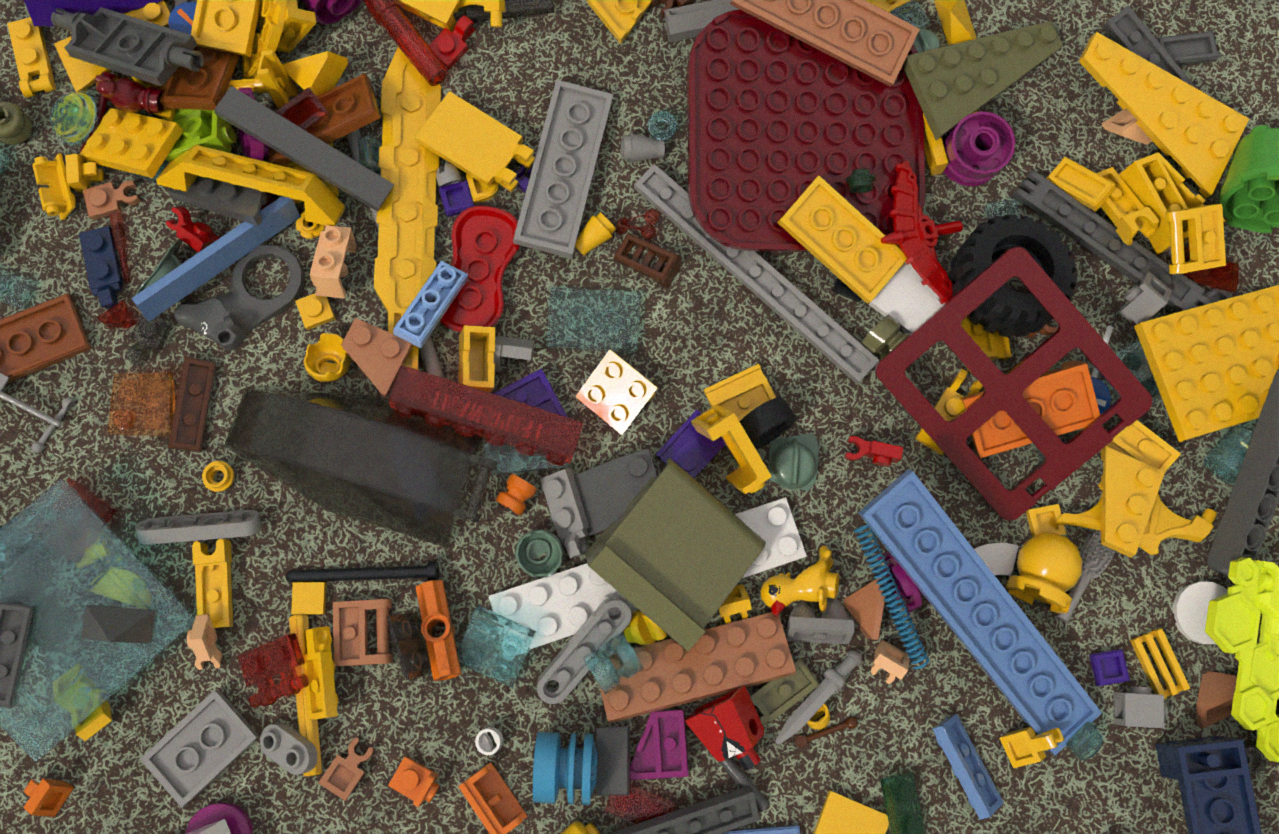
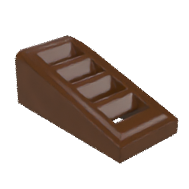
(668, 273)

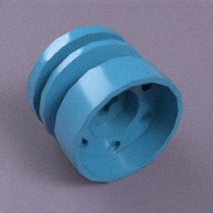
(563, 768)

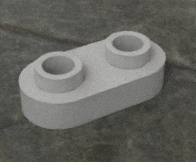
(283, 743)

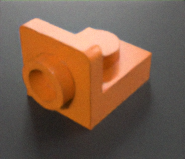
(415, 781)

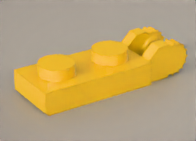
(949, 407)

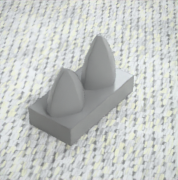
(831, 628)

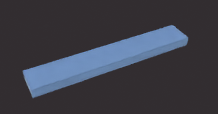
(215, 258)

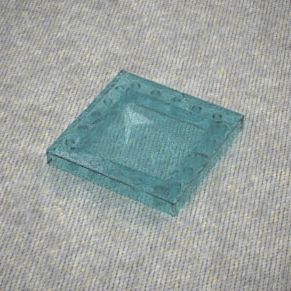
(60, 561)

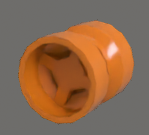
(517, 492)

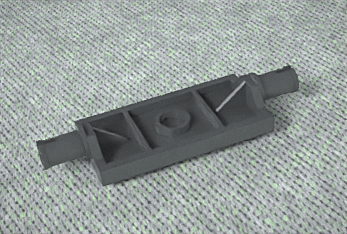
(128, 44)

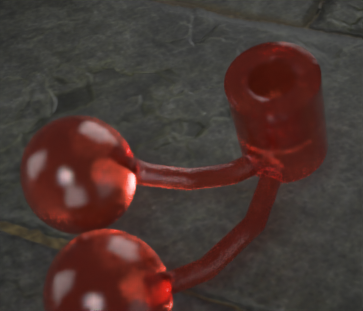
(648, 231)

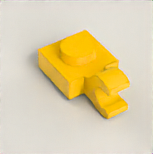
(1026, 747)

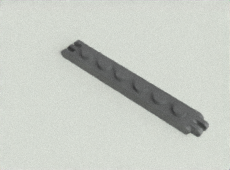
(1103, 241)

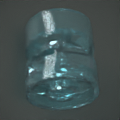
(1227, 460)
(602, 668)

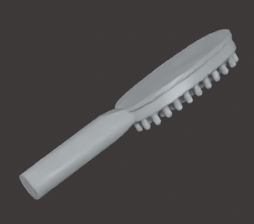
(1095, 561)

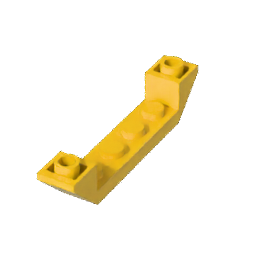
(320, 203)

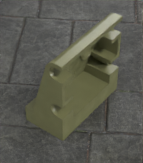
(675, 553)

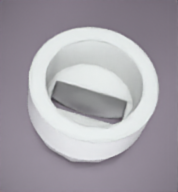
(484, 742)

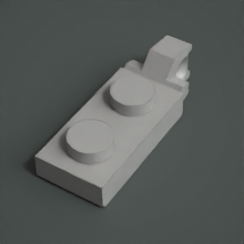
(567, 511)

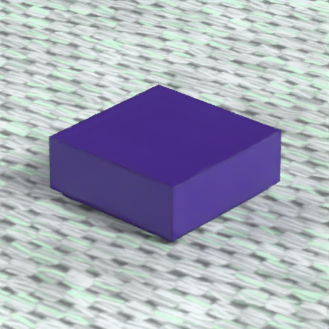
(456, 198)
(1109, 667)

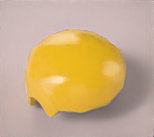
(327, 349)

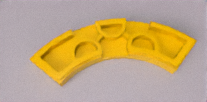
(268, 39)

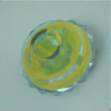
(74, 117)

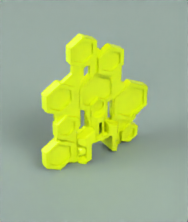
(1234, 628)

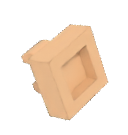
(891, 660)

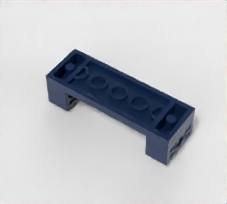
(1212, 784)

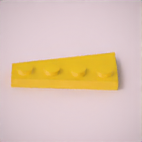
(84, 73)

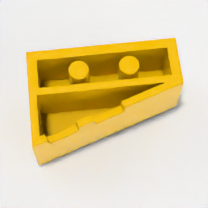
(1161, 189)

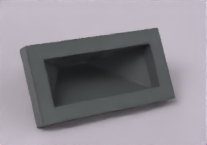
(118, 624)

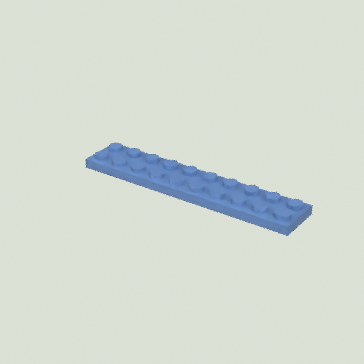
(978, 608)

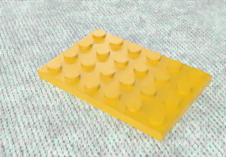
(1214, 361)

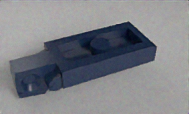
(102, 265)

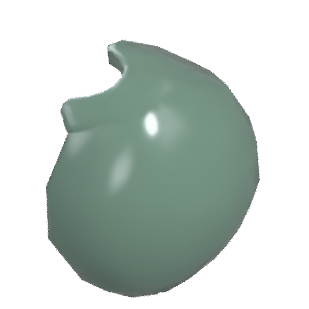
(533, 545)

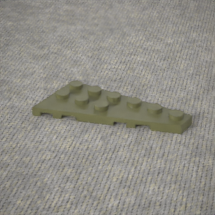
(971, 73)

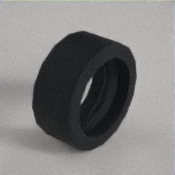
(768, 421)

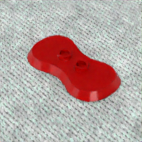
(481, 249)

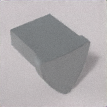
(512, 348)

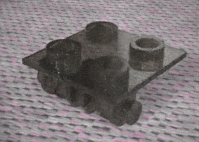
(410, 645)

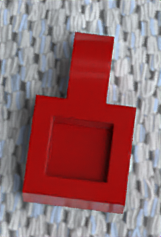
(451, 45)
(194, 234)
(882, 453)

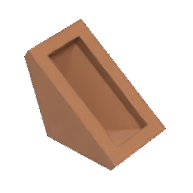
(867, 608)
(1215, 698)

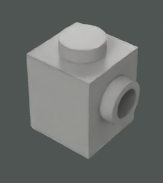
(1139, 708)

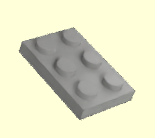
(199, 748)

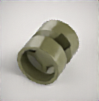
(884, 336)

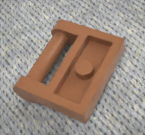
(351, 632)

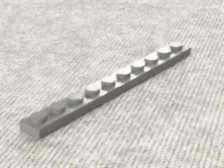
(761, 279)

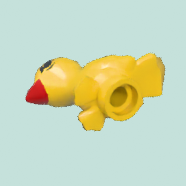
(811, 585)

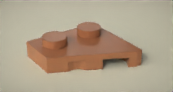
(376, 353)

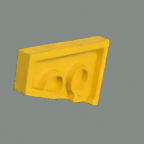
(1127, 500)

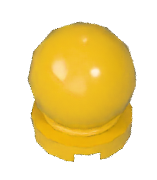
(1047, 569)

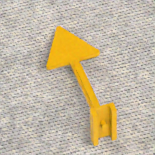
(270, 79)

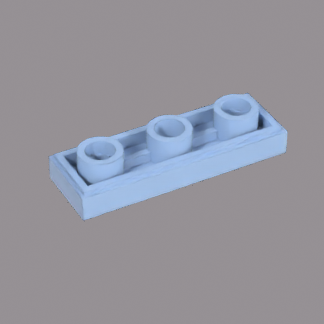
(423, 315)

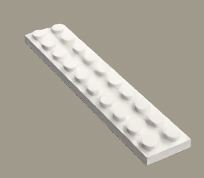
(565, 600)

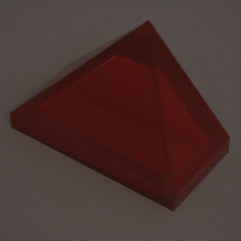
(303, 109)

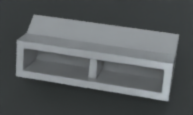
(689, 20)

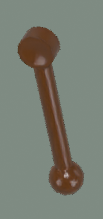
(801, 740)

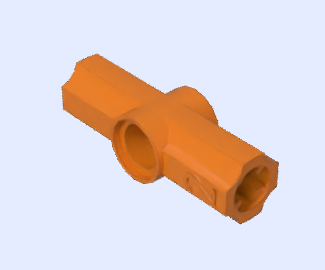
(443, 649)

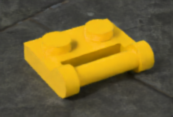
(1205, 238)

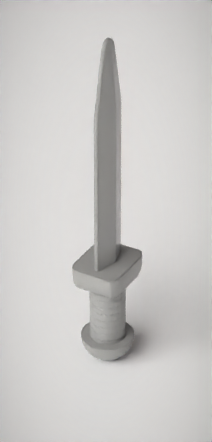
(832, 681)

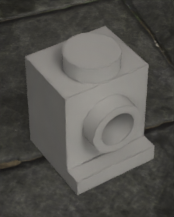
(1145, 299)

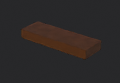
(191, 405)

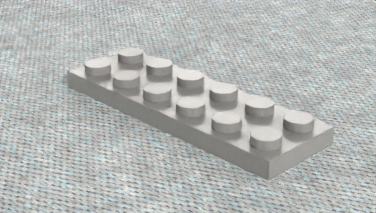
(563, 169)

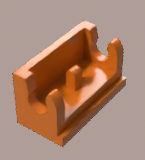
(493, 800)

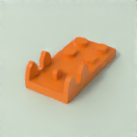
(1058, 396)

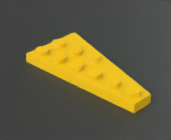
(1172, 113)

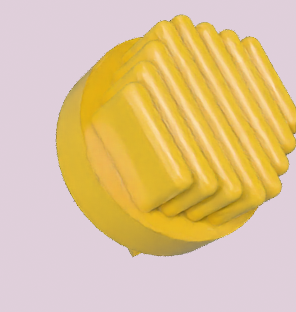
(643, 630)

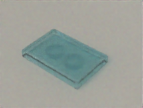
(593, 320)

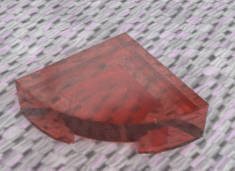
(118, 316)

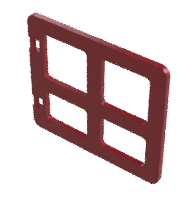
(1006, 390)

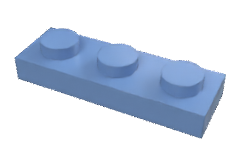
(968, 766)

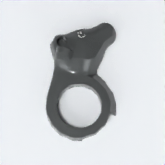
(233, 315)

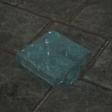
(495, 646)

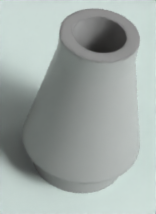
(639, 148)

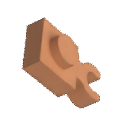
(106, 199)
(344, 773)

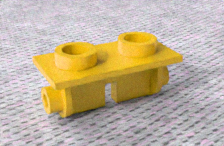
(58, 197)

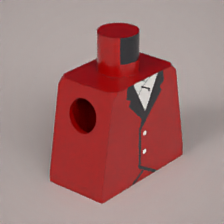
(729, 727)

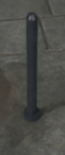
(367, 573)

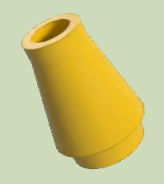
(594, 233)

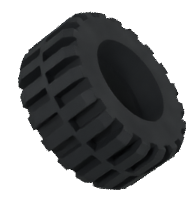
(1007, 309)

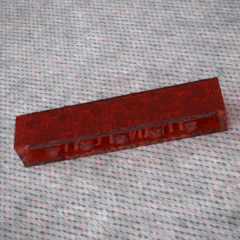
(485, 415)

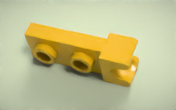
(1127, 210)
(214, 582)

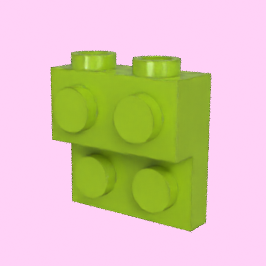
(201, 129)

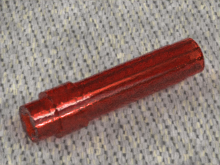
(389, 16)

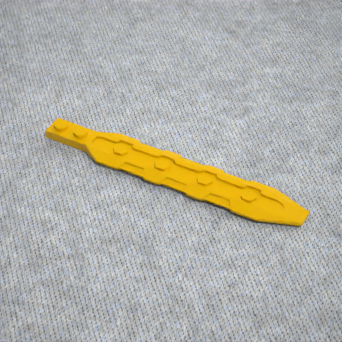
(410, 210)

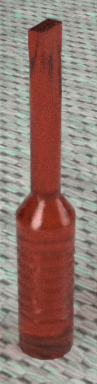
(120, 241)

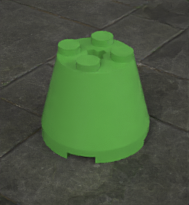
(1252, 182)

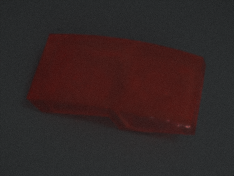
(1220, 277)

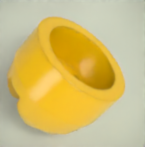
(821, 723)

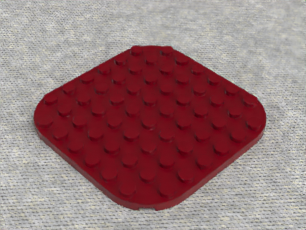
(775, 117)

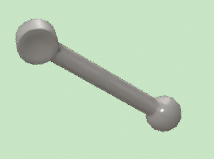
(38, 446)

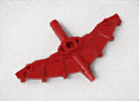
(918, 233)

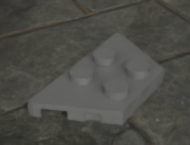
(223, 198)

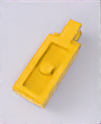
(320, 670)

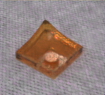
(142, 404)

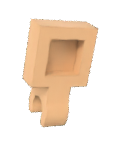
(202, 641)

